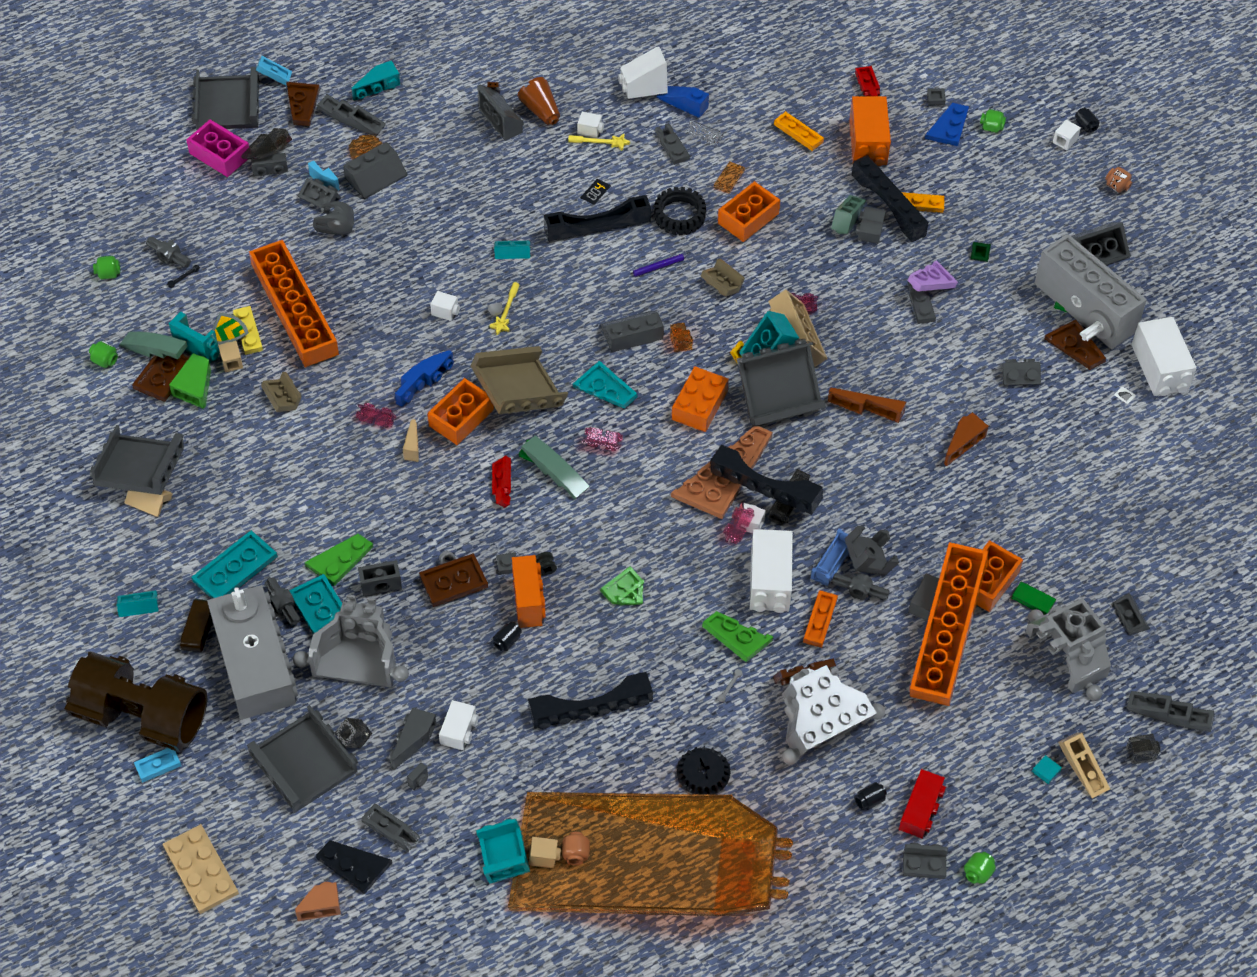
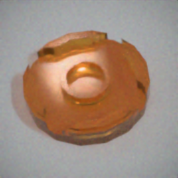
(362, 145)

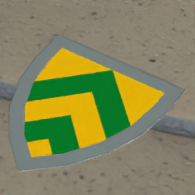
(229, 328)

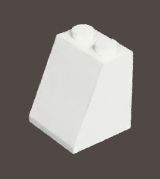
(645, 75)

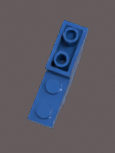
(426, 372)

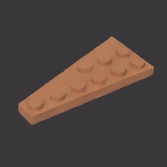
(716, 493)

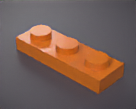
(820, 619)

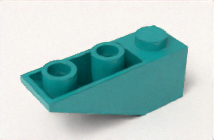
(376, 80)

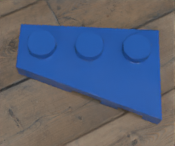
(949, 125)

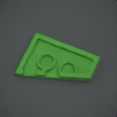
(340, 559)
(738, 638)

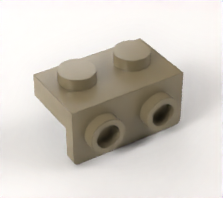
(723, 278)
(282, 393)

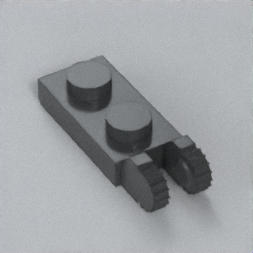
(672, 144)
(921, 305)
(389, 826)

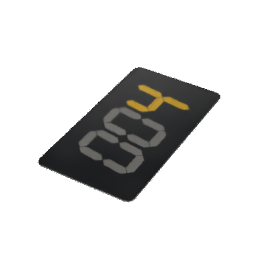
(595, 191)

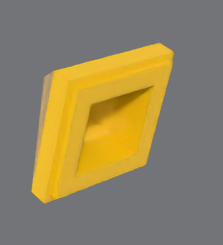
(735, 351)

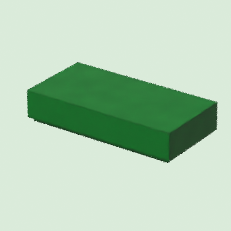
(1033, 598)

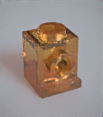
(680, 337)

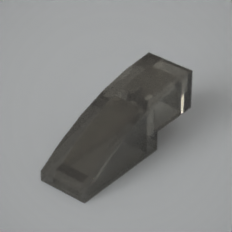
(267, 144)

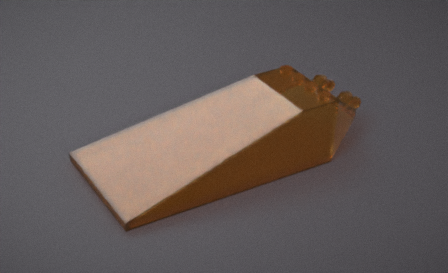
(652, 855)

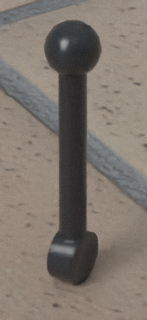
(171, 284)

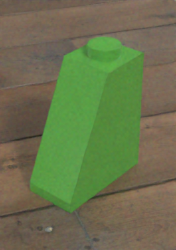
(193, 381)

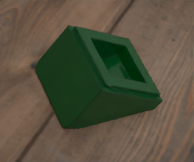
(980, 251)

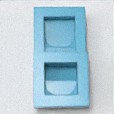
(325, 176)

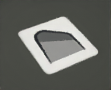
(1125, 395)

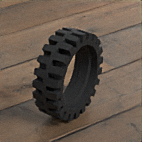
(677, 196)

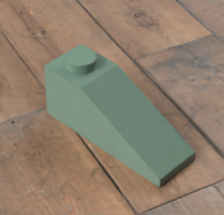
(847, 214)

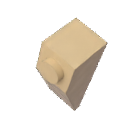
(1084, 764)

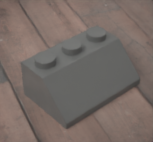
(499, 113)
(374, 170)
(1105, 242)
(633, 330)

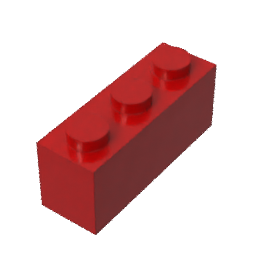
(922, 804)

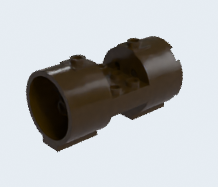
(168, 711)

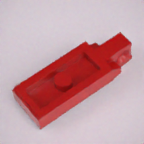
(867, 81)
(502, 481)

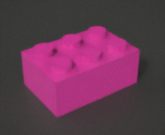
(217, 148)

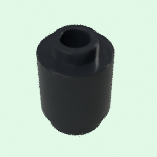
(1087, 120)
(507, 636)
(870, 796)

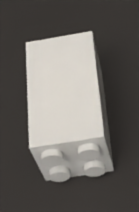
(1163, 356)
(771, 570)

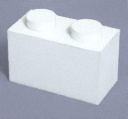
(457, 725)

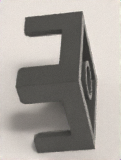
(868, 552)

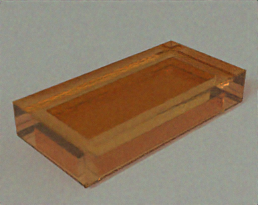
(729, 177)

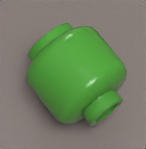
(993, 121)
(107, 267)
(103, 354)
(980, 867)

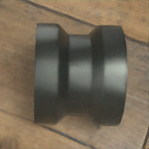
(546, 562)

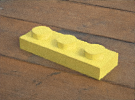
(250, 342)

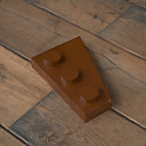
(302, 101)
(1070, 342)
(784, 677)

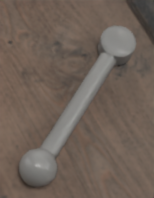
(737, 674)

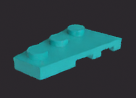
(604, 384)

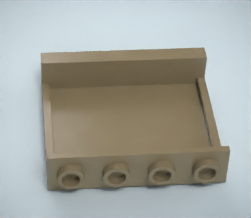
(516, 380)

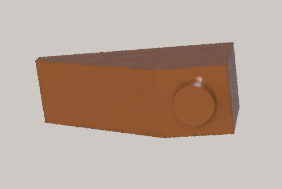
(968, 433)

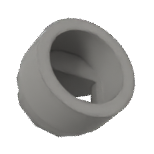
(495, 309)
(451, 556)

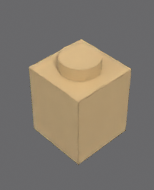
(230, 356)
(543, 852)

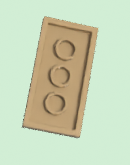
(200, 869)

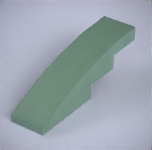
(154, 344)
(555, 466)

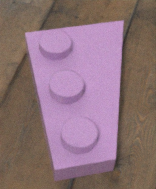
(932, 278)

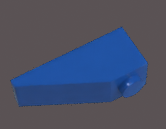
(687, 99)

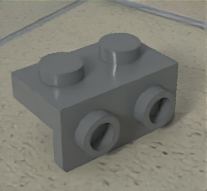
(1021, 372)

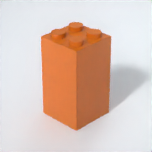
(870, 128)

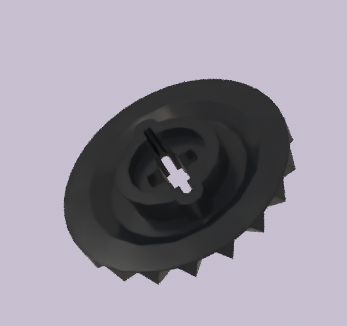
(695, 781)

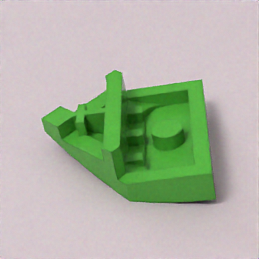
(625, 588)

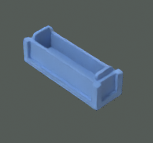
(831, 560)

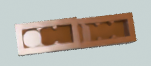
(858, 402)

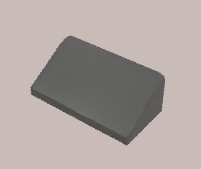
(1130, 614)

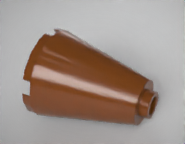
(540, 100)

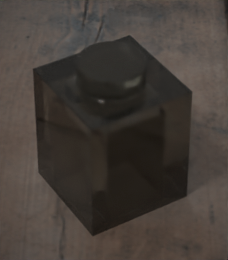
(353, 733)
(1142, 749)

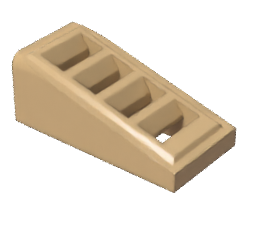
(410, 447)

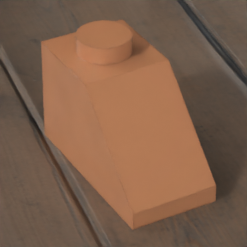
(319, 902)

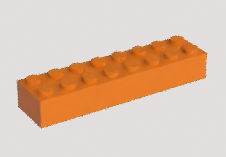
(294, 303)
(948, 624)

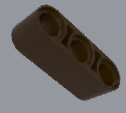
(196, 627)

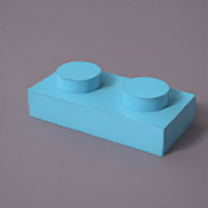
(273, 70)
(157, 764)

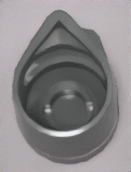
(336, 222)

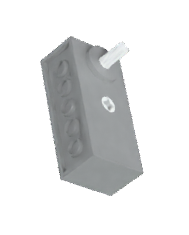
(1089, 292)
(253, 651)

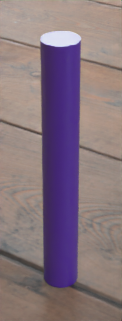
(655, 266)

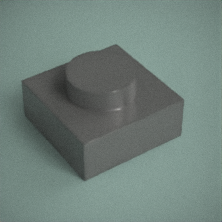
(936, 96)
(504, 563)
(418, 776)

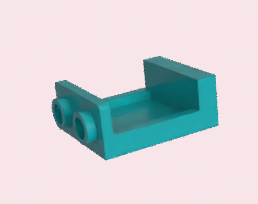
(196, 342)
(503, 850)

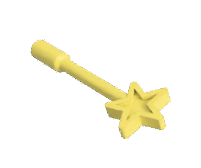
(615, 142)
(501, 324)

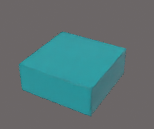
(1047, 769)

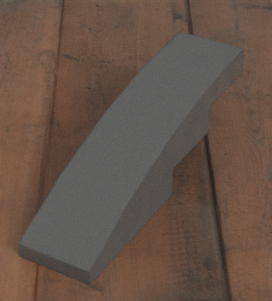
(351, 116)
(1173, 712)

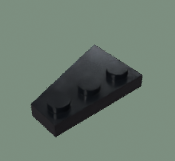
(353, 865)

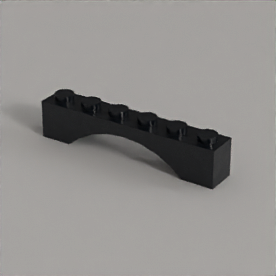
(907, 216)
(564, 225)
(798, 494)
(549, 710)

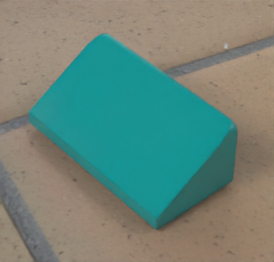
(512, 249)
(137, 603)

